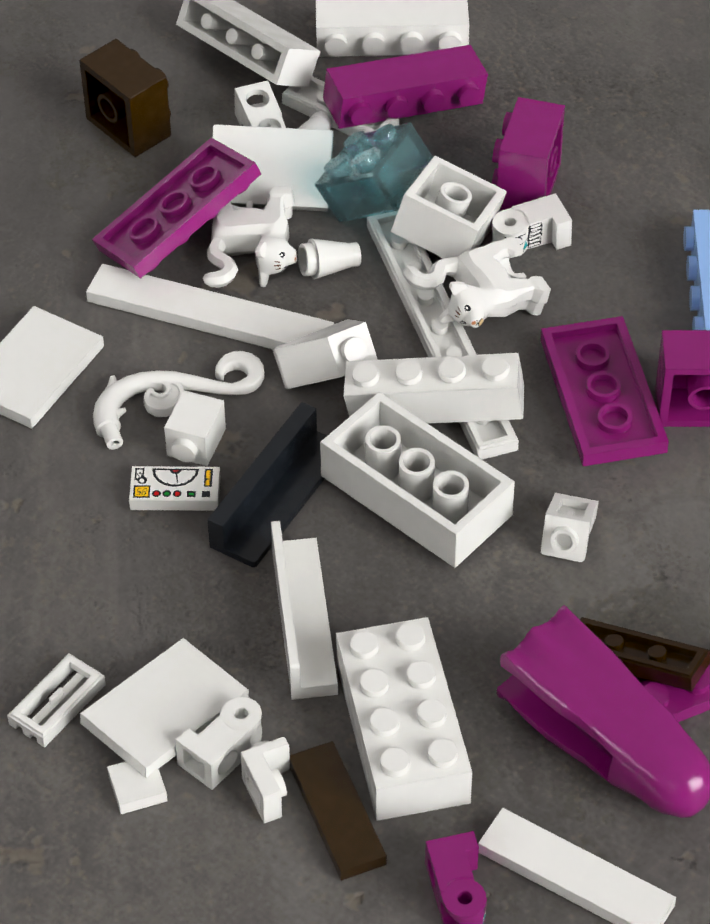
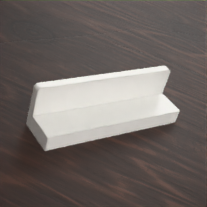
(303, 616)

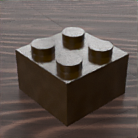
(126, 97)

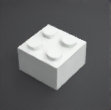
(447, 210)

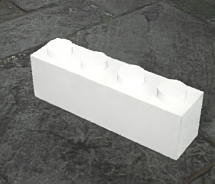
(390, 26)
(250, 40)
(442, 387)

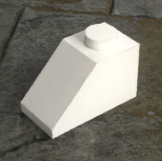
(324, 353)

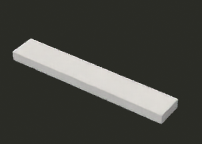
(199, 308)

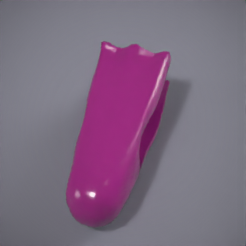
(603, 716)

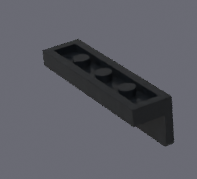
(270, 490)

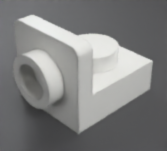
(568, 527)
(263, 778)

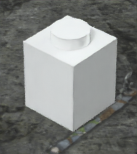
(195, 428)

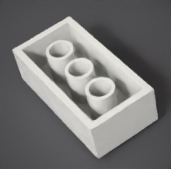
(417, 479)
(403, 719)

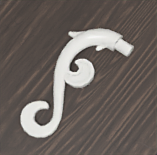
(172, 383)

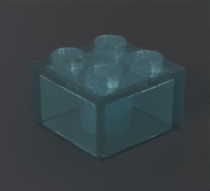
(373, 171)

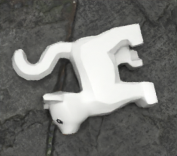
(252, 231)
(483, 284)

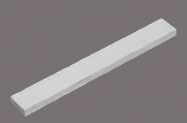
(438, 339)

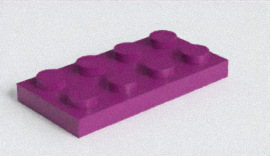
(176, 207)
(603, 391)

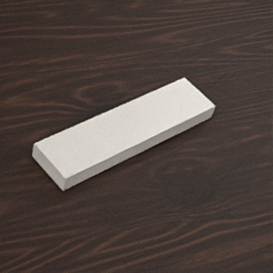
(573, 872)

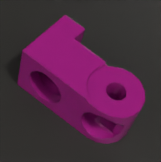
(450, 872)

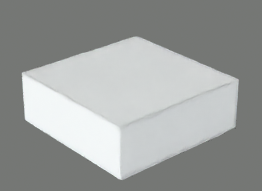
(133, 789)

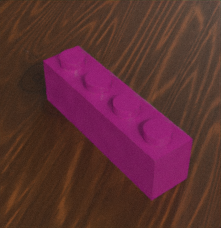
(404, 86)

